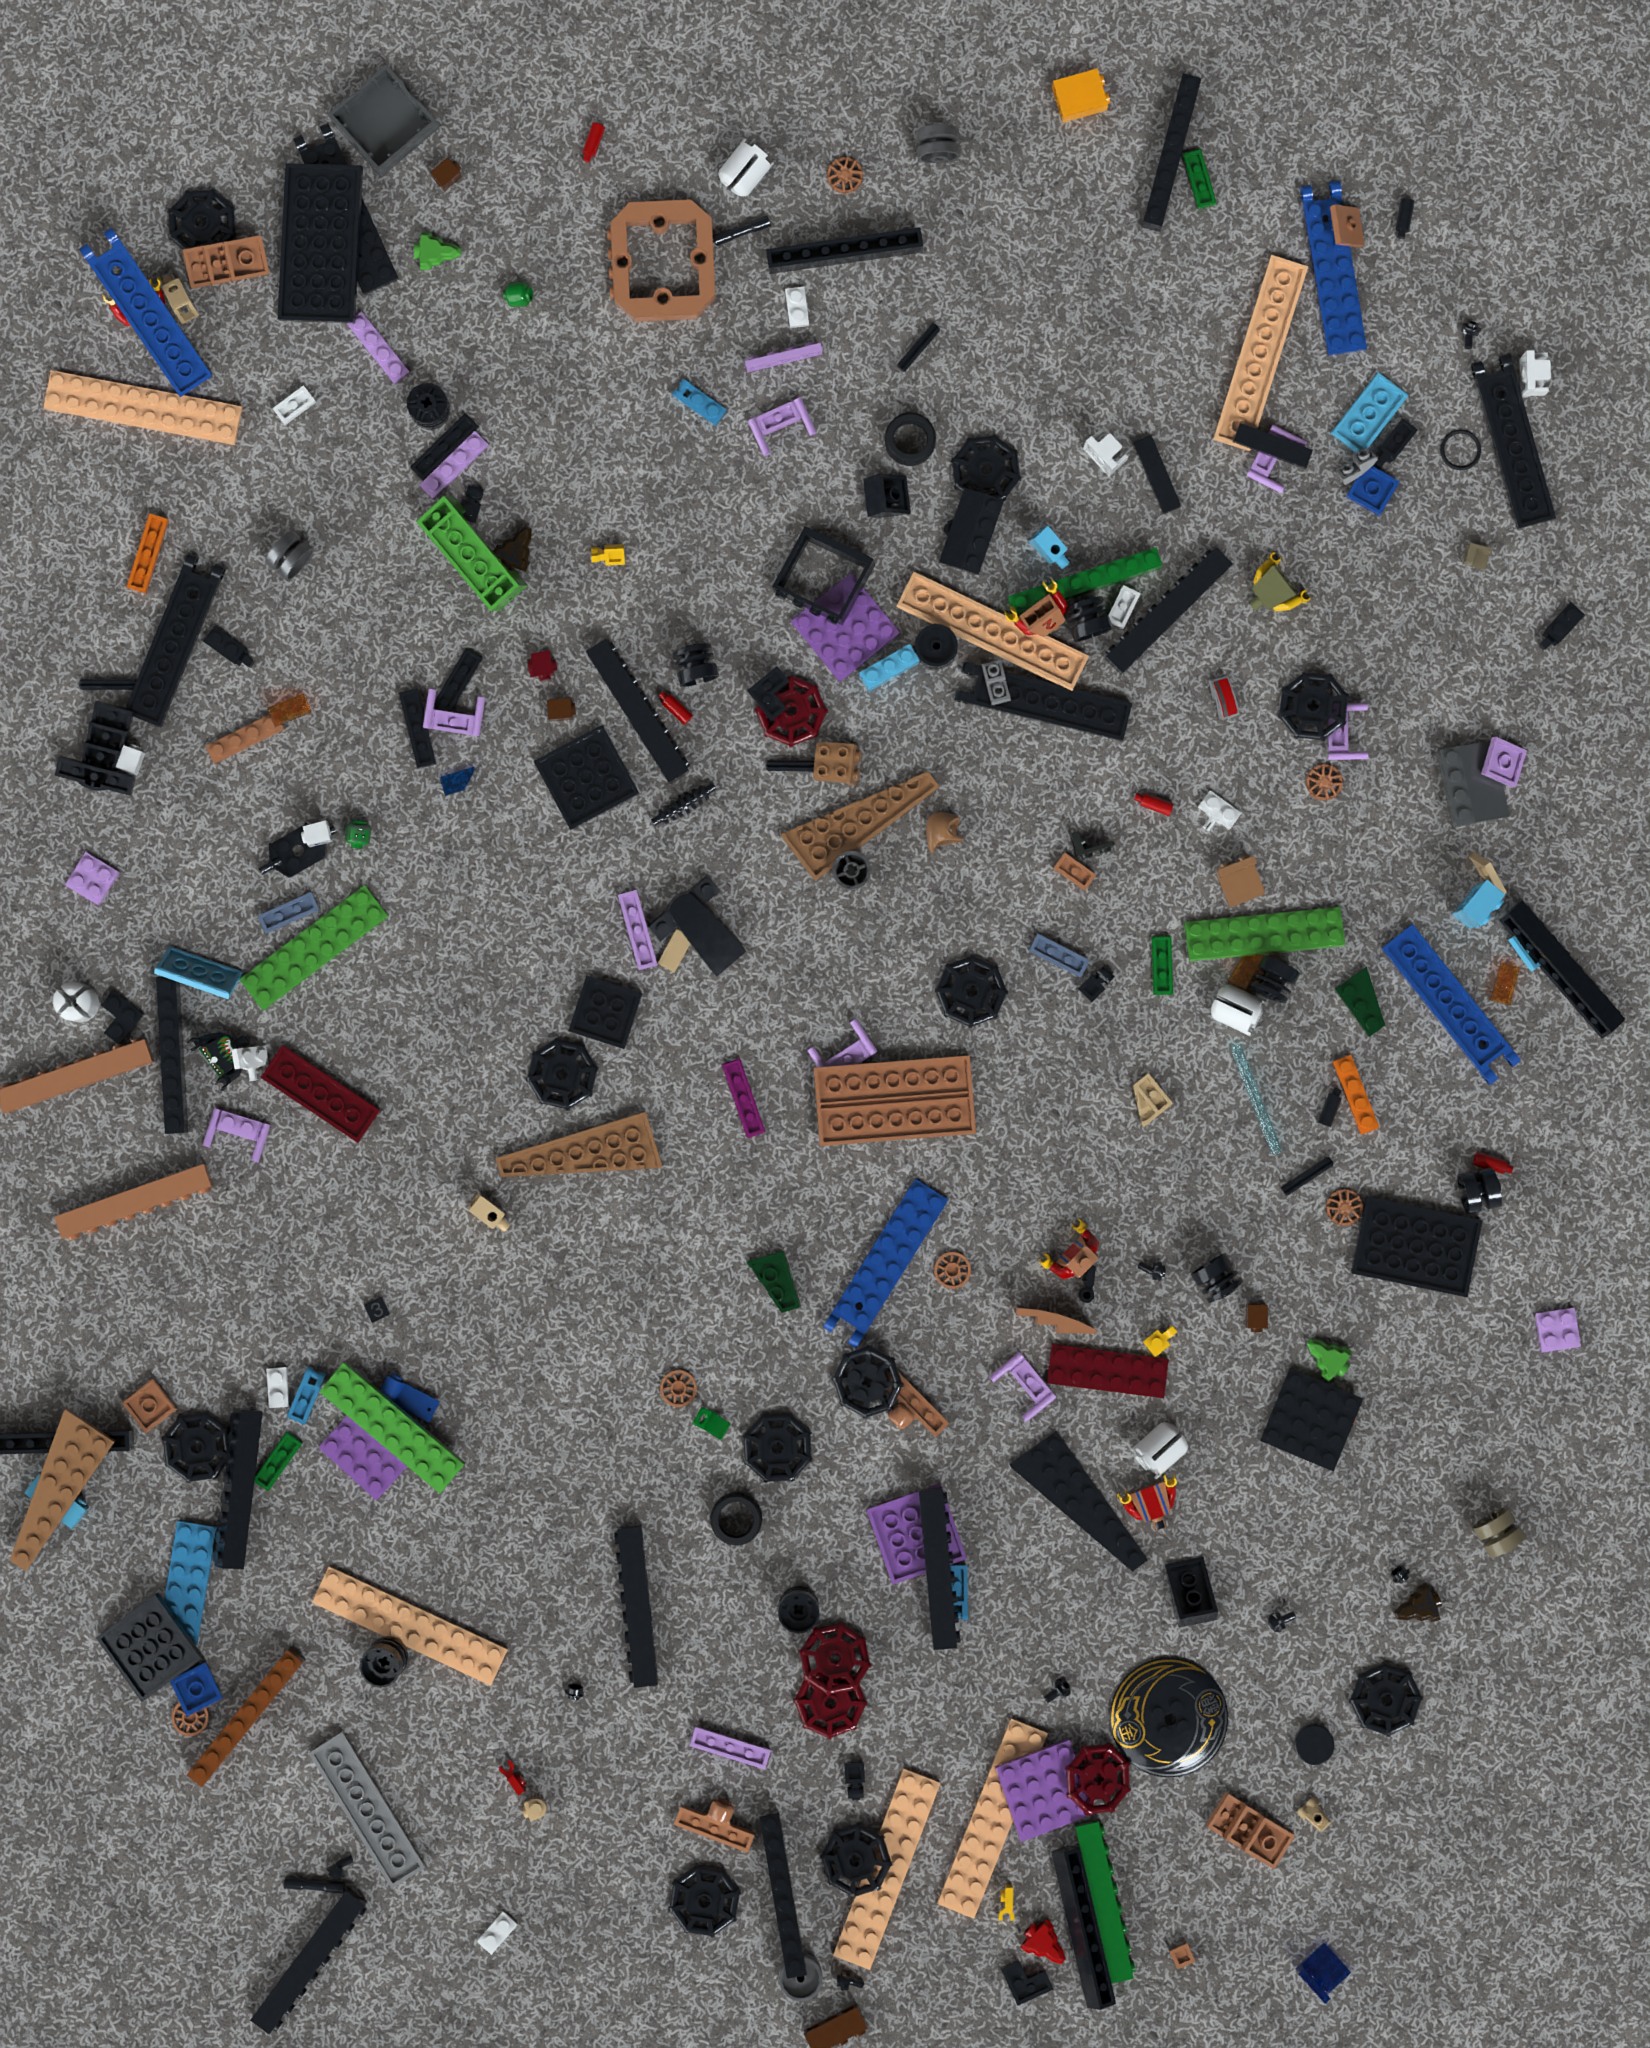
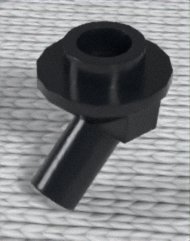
(1469, 329)
(1157, 1271)
(1277, 1622)
(1061, 1689)
(336, 1871)
(845, 1980)

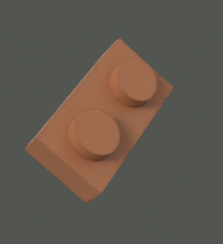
(1074, 871)

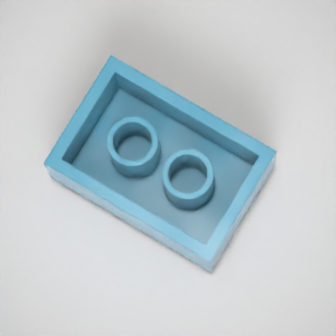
(1478, 905)

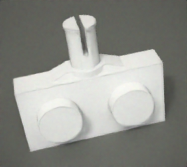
(1218, 811)
(250, 1059)

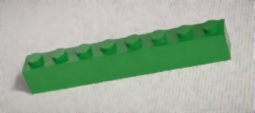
(1091, 579)
(1103, 1896)

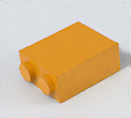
(1080, 95)

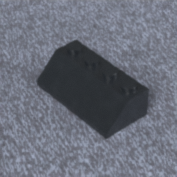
(971, 531)

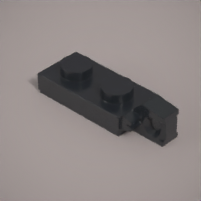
(1395, 443)
(1561, 626)
(228, 647)

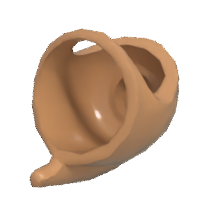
(939, 830)

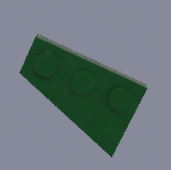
(1361, 1001)
(777, 1279)

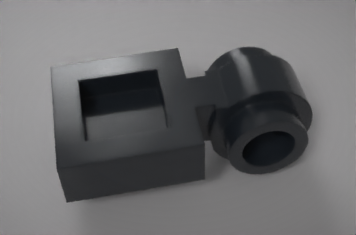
(472, 509)
(1093, 988)
(1089, 1278)
(854, 1774)

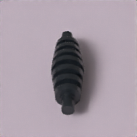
(690, 800)

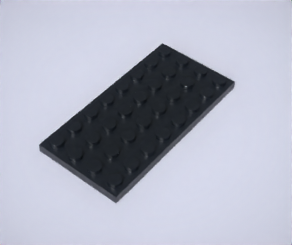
(320, 243)

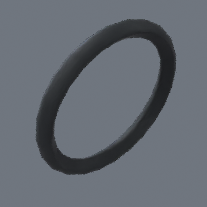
(1460, 432)

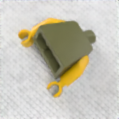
(1274, 588)

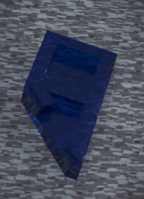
(456, 781)

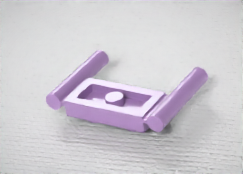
(778, 419)
(1263, 463)
(453, 721)
(1339, 739)
(850, 1056)
(238, 1126)
(1029, 1381)

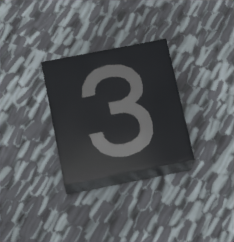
(377, 1309)

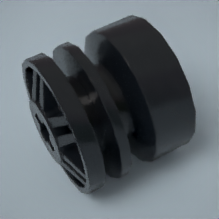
(436, 414)
(1088, 618)
(694, 660)
(1274, 979)
(1217, 1278)
(798, 1620)
(375, 1667)

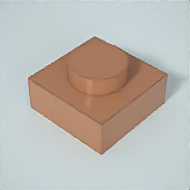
(1182, 1955)

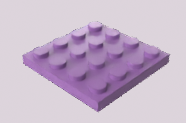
(853, 643)
(362, 1457)
(901, 1537)
(1038, 1788)

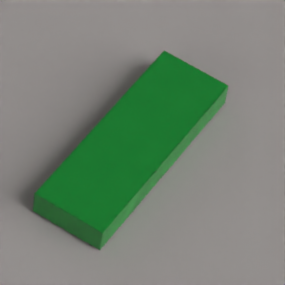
(1199, 179)
(1162, 965)
(277, 1461)

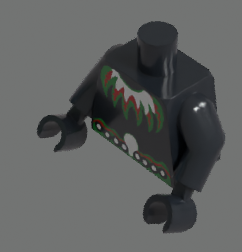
(217, 1051)

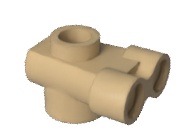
(1311, 1811)

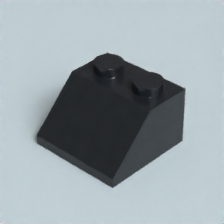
(886, 495)

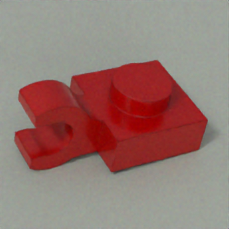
(515, 1781)

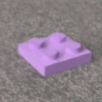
(1504, 762)
(92, 878)
(1557, 1329)

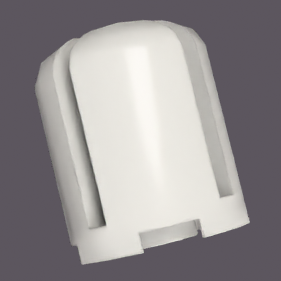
(737, 162)
(85, 997)
(1232, 1016)
(1154, 1442)

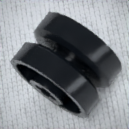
(928, 655)

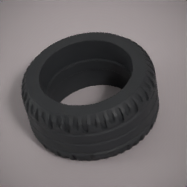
(910, 459)
(732, 1539)

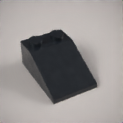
(1191, 1592)

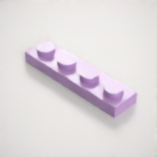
(378, 348)
(791, 354)
(454, 465)
(637, 930)
(730, 1747)

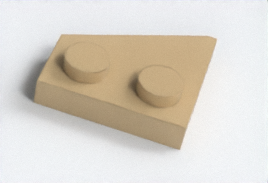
(1486, 870)
(1150, 1099)

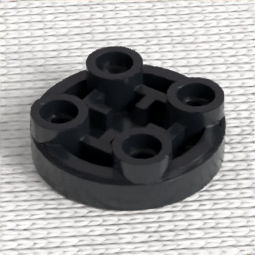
(1314, 1744)

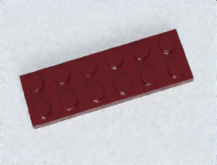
(320, 1094)
(1107, 1371)

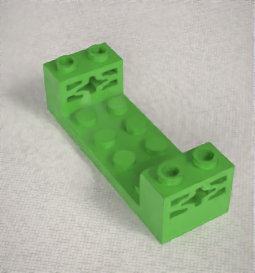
(470, 554)

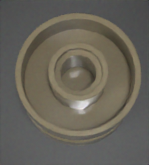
(1501, 1536)

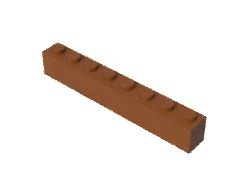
(245, 1717)

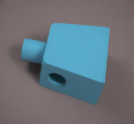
(1042, 543)

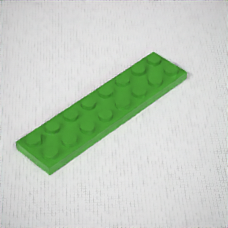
(1264, 934)
(314, 947)
(392, 1427)

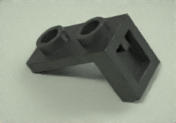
(1079, 842)

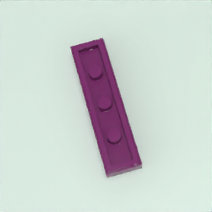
(743, 1098)

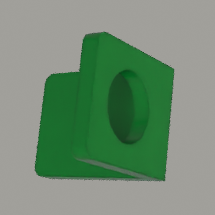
(712, 1423)

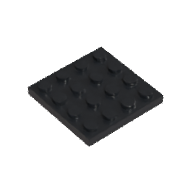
(586, 777)
(1311, 1419)
(149, 1647)

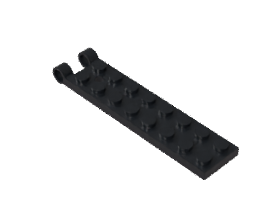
(374, 264)
(1514, 444)
(173, 642)
(1052, 704)

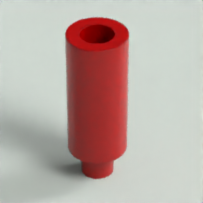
(593, 141)
(676, 708)
(1154, 803)
(1499, 1165)

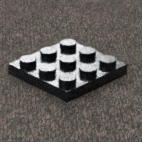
(605, 1012)

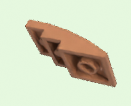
(225, 261)
(1061, 1323)
(1250, 1830)

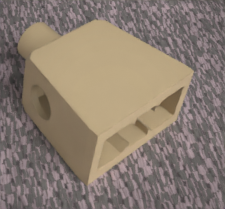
(178, 298)
(482, 1206)

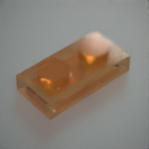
(289, 710)
(1244, 971)
(1505, 984)

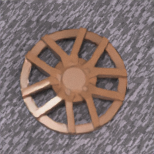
(845, 175)
(1324, 782)
(1344, 1207)
(952, 1270)
(678, 1388)
(190, 1721)

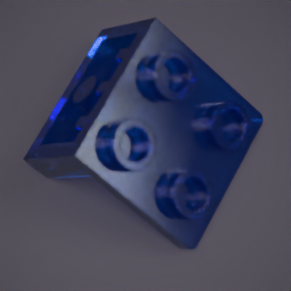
(1322, 1971)

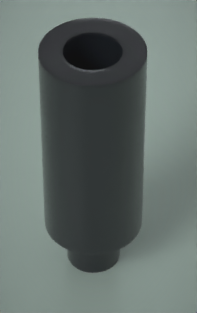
(1404, 217)
(1330, 1108)

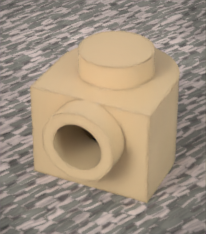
(534, 1808)

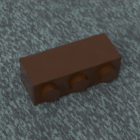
(837, 2028)

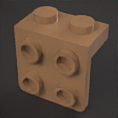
(837, 763)
(1240, 880)

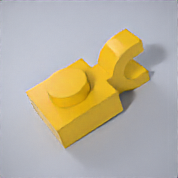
(611, 554)
(1158, 1341)
(1007, 1897)

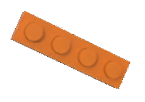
(147, 553)
(1355, 1094)

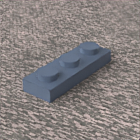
(288, 912)
(1059, 955)

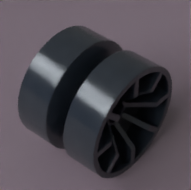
(1483, 1189)

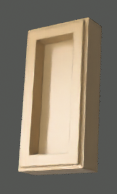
(674, 951)

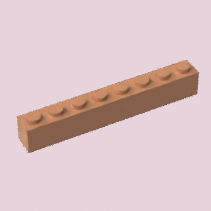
(75, 1076)
(134, 1201)

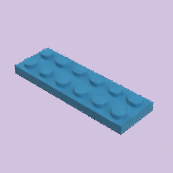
(190, 1574)

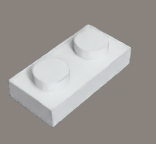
(797, 307)
(294, 405)
(1123, 606)
(277, 1387)
(497, 1932)

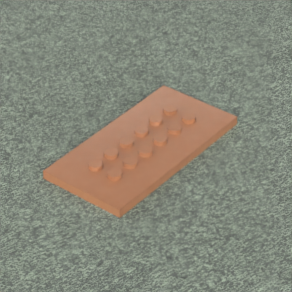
(894, 1100)

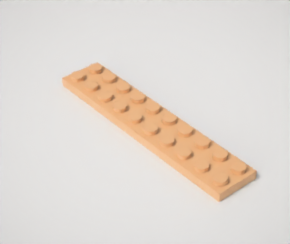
(1261, 348)
(142, 407)
(992, 631)
(410, 1625)
(987, 1827)
(902, 1830)

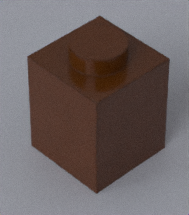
(446, 174)
(561, 709)
(1256, 1317)

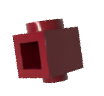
(542, 665)

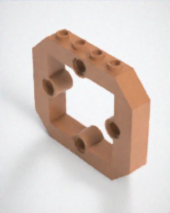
(672, 213)

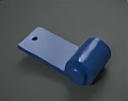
(409, 1397)

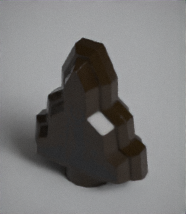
(515, 550)
(1420, 1605)

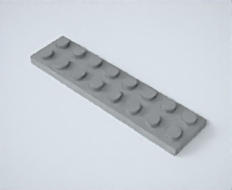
(367, 1809)

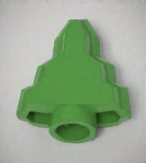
(433, 251)
(1329, 1358)

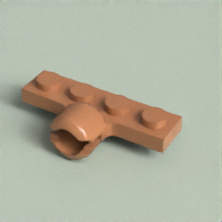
(913, 1406)
(716, 1824)

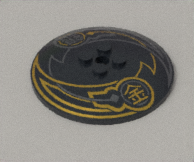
(1151, 1694)

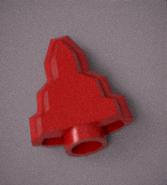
(1043, 1942)

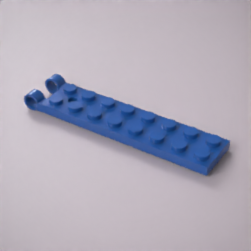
(1333, 275)
(148, 315)
(1448, 1001)
(887, 1259)

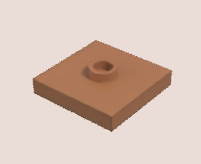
(1347, 226)
(149, 1405)

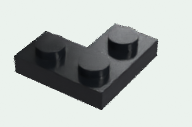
(764, 693)
(126, 1017)
(1024, 1987)

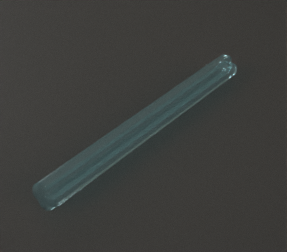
(1256, 1099)

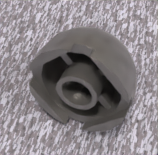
(851, 870)

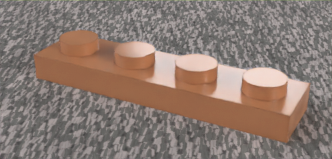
(242, 739)

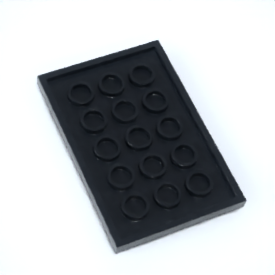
(1416, 1246)

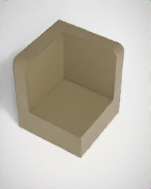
(1477, 556)

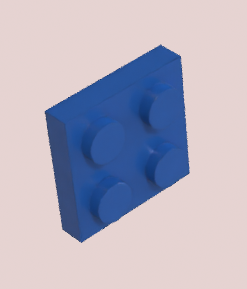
(1373, 490)
(196, 1689)

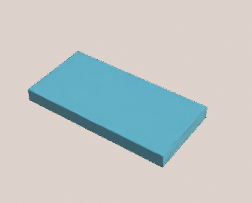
(1369, 413)
(198, 972)

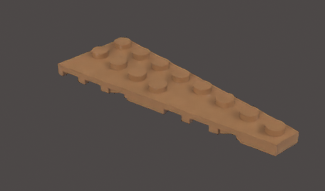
(851, 827)
(609, 1147)
(67, 1469)

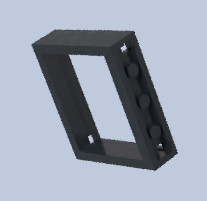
(835, 547)

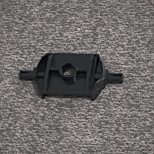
(282, 856)

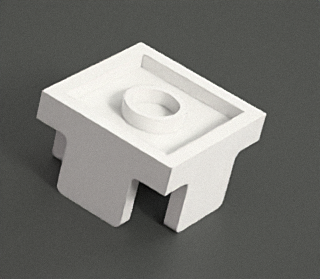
(1532, 373)
(1105, 452)

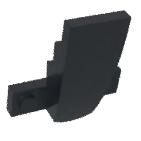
(101, 751)
(699, 926)

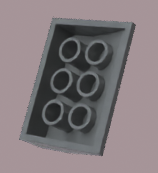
(1468, 793)

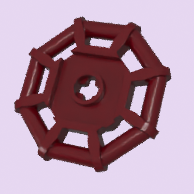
(801, 716)
(827, 1667)
(827, 1713)
(1108, 1778)

